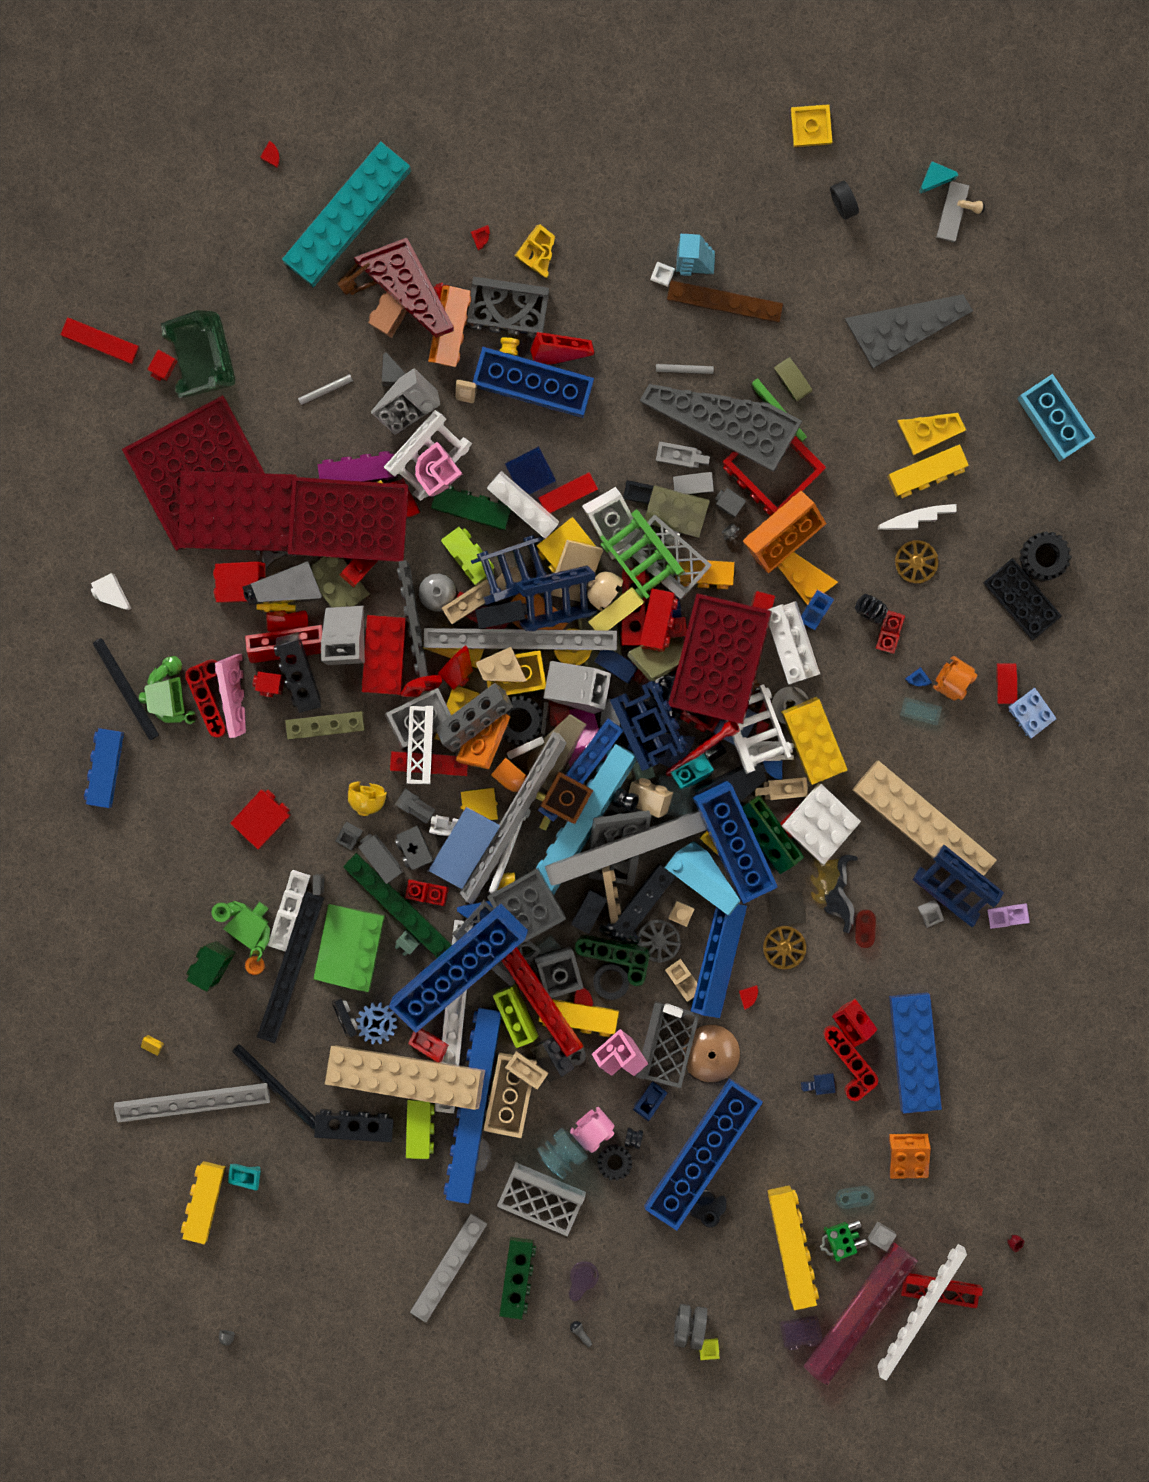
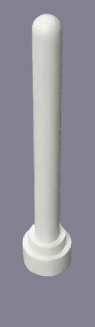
(505, 857)

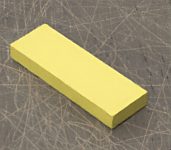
(616, 611)

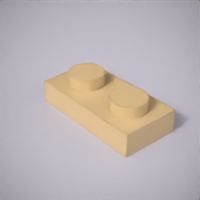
(526, 1070)

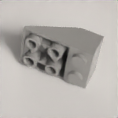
(406, 402)
(343, 636)
(577, 686)

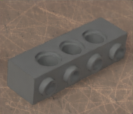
(474, 717)

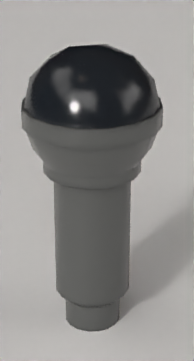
(577, 1328)

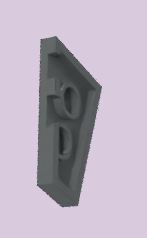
(611, 826)

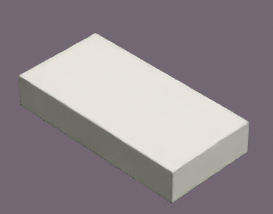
(525, 748)

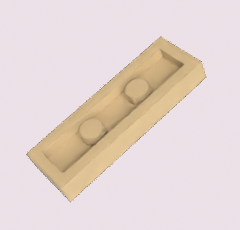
(467, 602)
(611, 894)

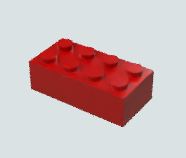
(384, 655)

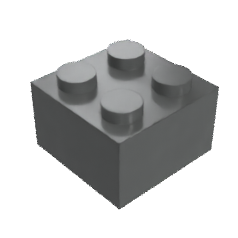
(559, 972)

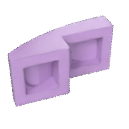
(1008, 915)

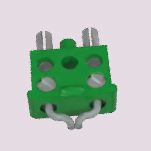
(836, 1243)

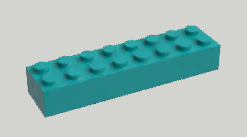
(347, 214)

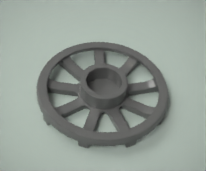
(660, 940)

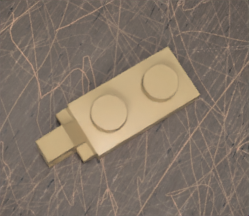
(783, 789)

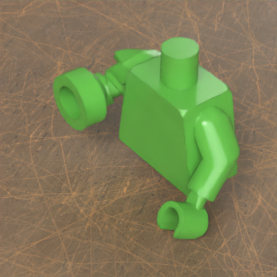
(165, 697)
(246, 926)

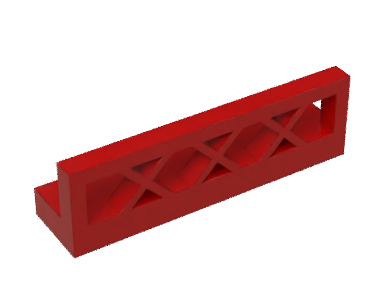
(955, 1286)

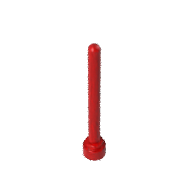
(728, 729)

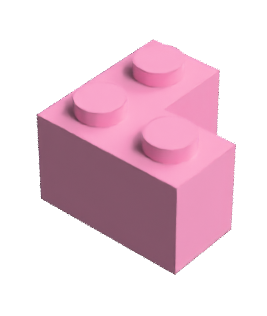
(620, 1052)

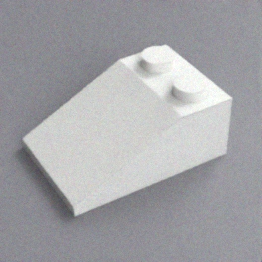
(609, 516)

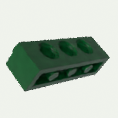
(771, 835)
(511, 1308)

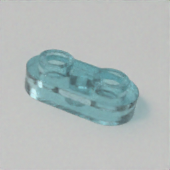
(854, 1195)

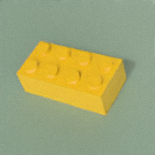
(814, 740)

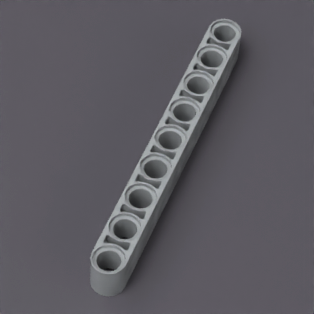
(625, 848)

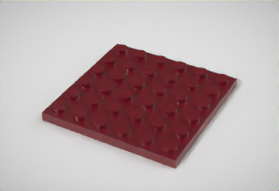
(199, 441)

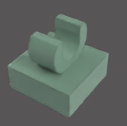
(407, 942)

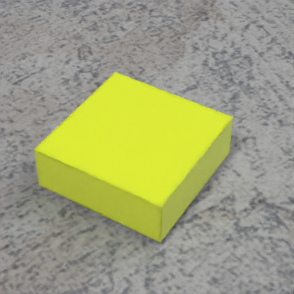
(710, 1349)

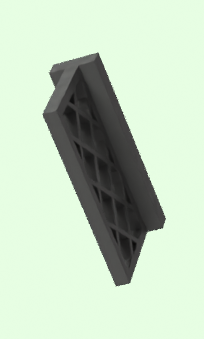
(499, 968)
(651, 1041)

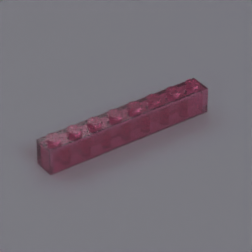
(860, 1313)

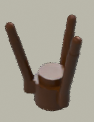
(348, 284)

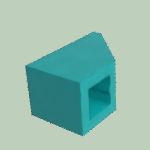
(692, 772)

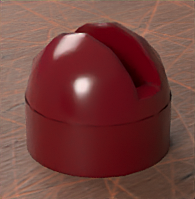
(1015, 1243)

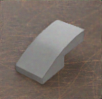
(694, 483)

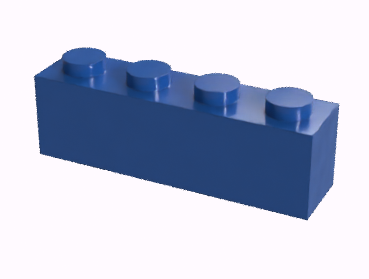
(104, 768)

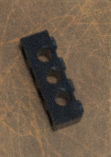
(293, 645)
(362, 1133)

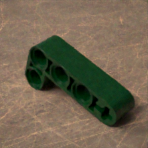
(612, 956)

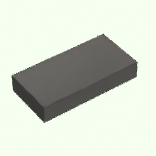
(318, 884)

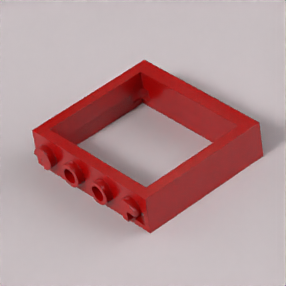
(756, 494)

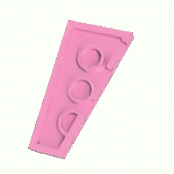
(229, 677)

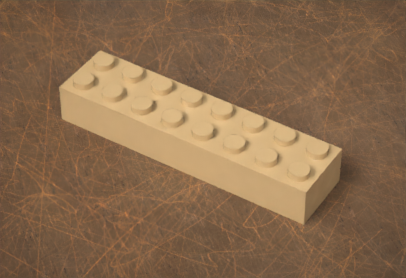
(918, 817)
(405, 1077)

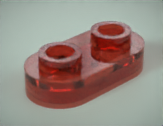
(865, 928)

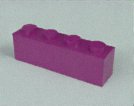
(361, 469)

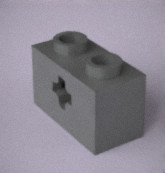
(422, 854)

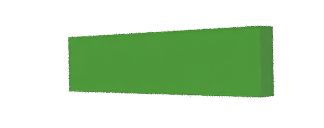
(766, 396)

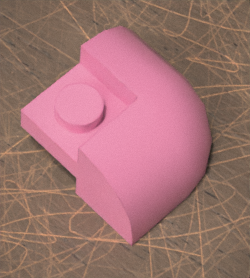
(436, 470)

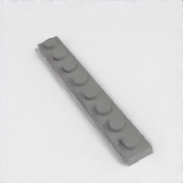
(192, 1102)

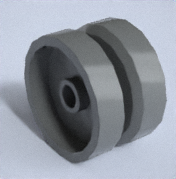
(688, 1326)

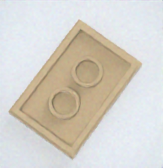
(576, 556)

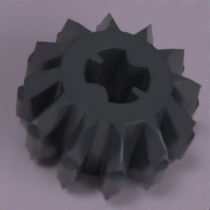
(871, 608)

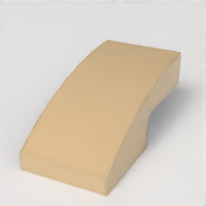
(682, 979)

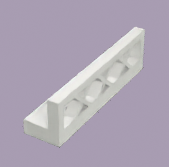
(427, 744)

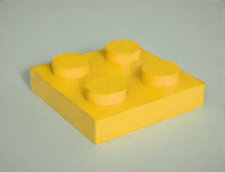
(811, 125)

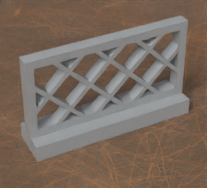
(670, 582)
(549, 1185)

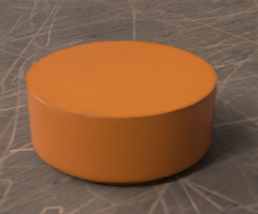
(254, 967)

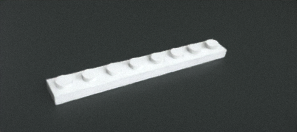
(924, 1307)

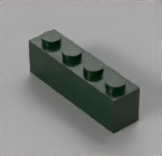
(472, 508)

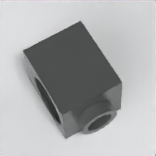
(729, 502)

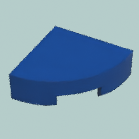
(918, 678)
(774, 768)

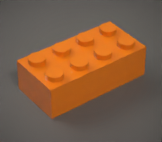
(784, 531)

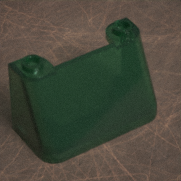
(200, 352)

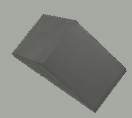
(390, 371)

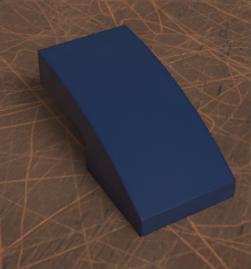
(616, 665)

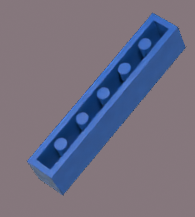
(718, 962)

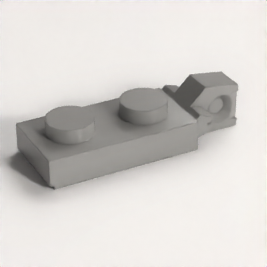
(680, 455)

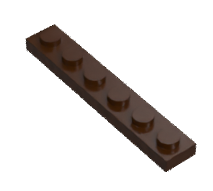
(724, 301)

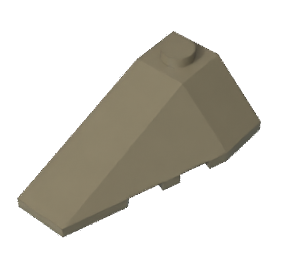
(571, 731)

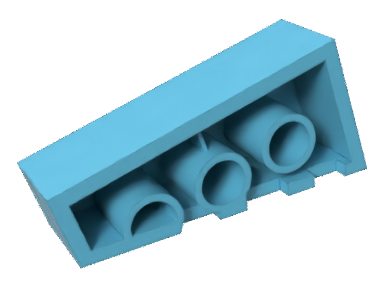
(694, 255)

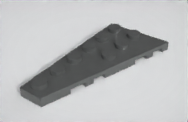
(897, 329)
(411, 613)

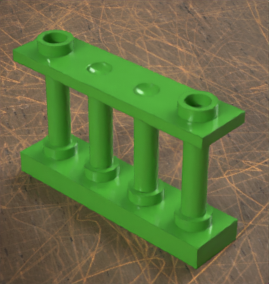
(660, 553)

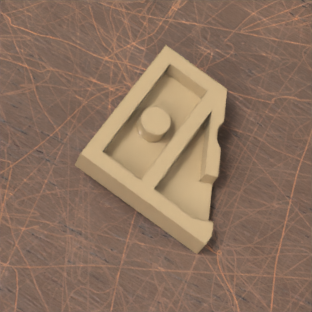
(501, 667)

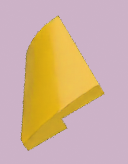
(541, 243)

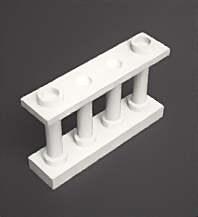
(422, 437)
(792, 643)
(742, 744)

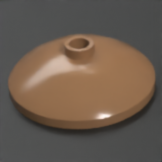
(726, 1049)

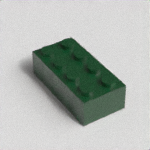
(210, 966)

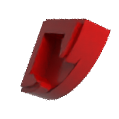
(271, 154)
(481, 236)
(748, 996)
(583, 997)

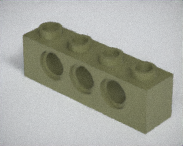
(325, 725)

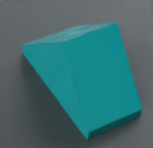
(937, 176)

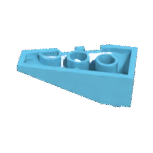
(701, 873)

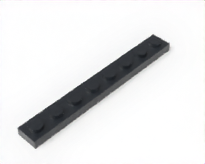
(290, 967)

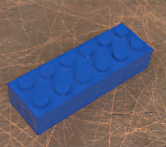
(533, 382)
(735, 842)
(915, 1052)

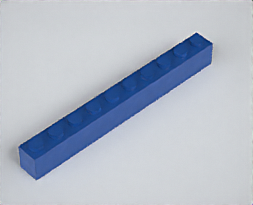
(471, 1121)

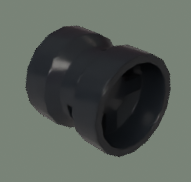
(626, 800)

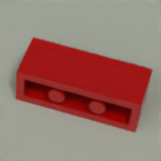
(658, 620)

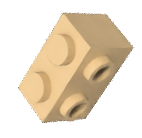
(651, 797)

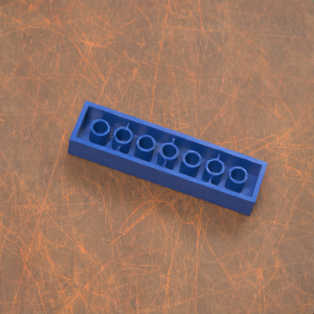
(458, 968)
(703, 1154)

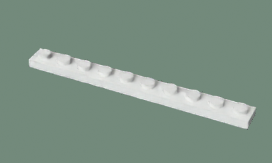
(453, 1027)

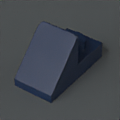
(649, 1101)

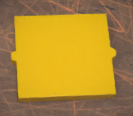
(481, 801)

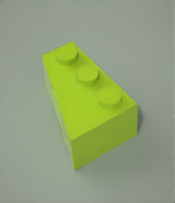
(463, 552)

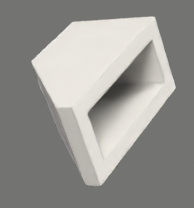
(109, 591)

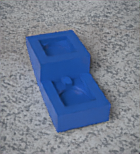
(816, 609)

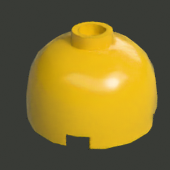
(366, 799)

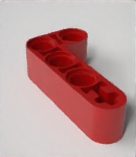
(210, 700)
(848, 1058)

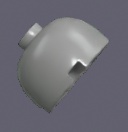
(437, 592)

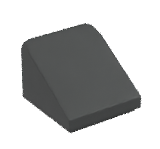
(348, 835)

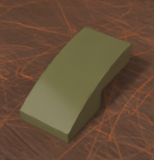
(793, 379)

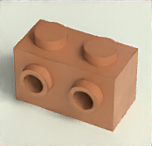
(387, 315)

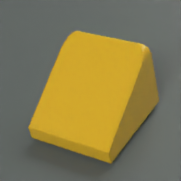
(152, 1045)

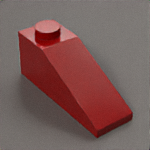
(557, 348)

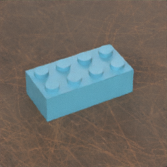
(1055, 417)

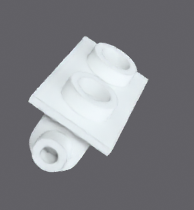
(441, 825)

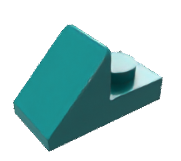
(244, 1176)

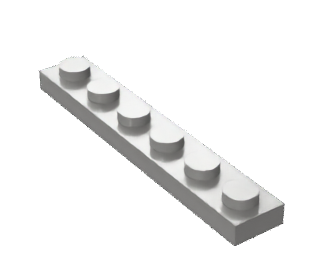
(448, 1267)

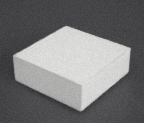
(662, 274)
(673, 1010)

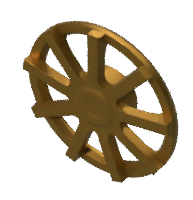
(916, 561)
(784, 947)

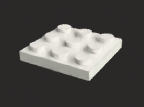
(821, 823)

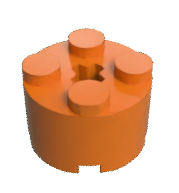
(955, 679)

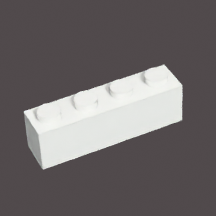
(523, 504)

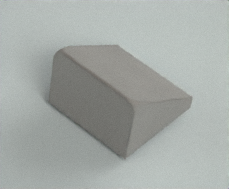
(931, 913)

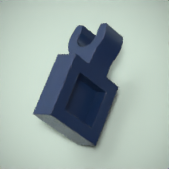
(822, 1084)

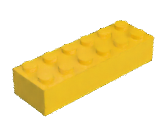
(792, 1249)

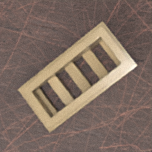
(466, 391)

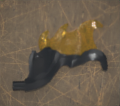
(830, 885)

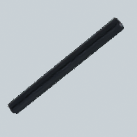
(125, 689)
(275, 1085)

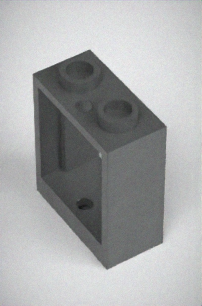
(380, 857)

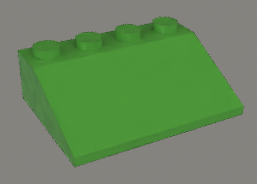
(349, 947)

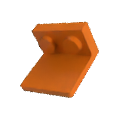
(909, 1156)

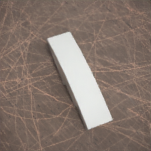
(910, 520)
(289, 910)

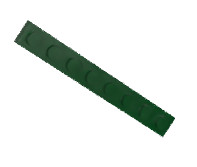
(397, 905)

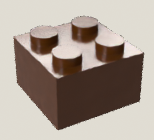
(567, 797)

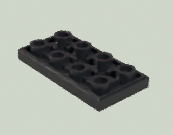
(1022, 599)

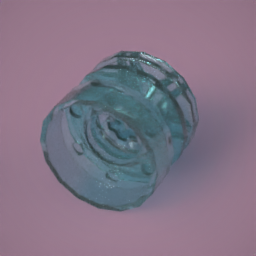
(562, 1153)

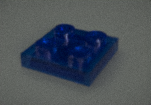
(530, 471)

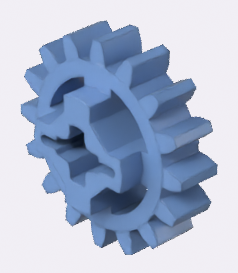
(382, 1030)

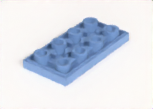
(464, 847)

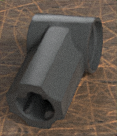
(412, 804)

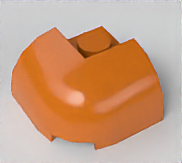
(509, 775)

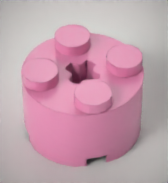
(593, 1129)

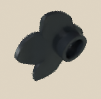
(709, 1205)

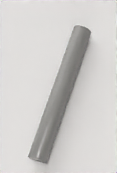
(684, 368)
(325, 389)

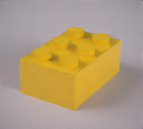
(533, 670)

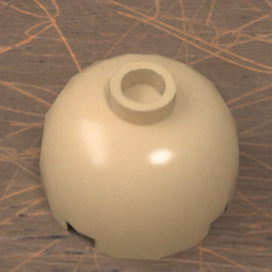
(603, 589)

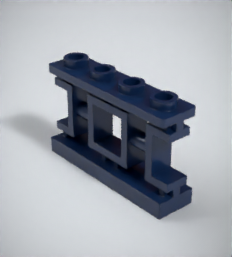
(633, 732)

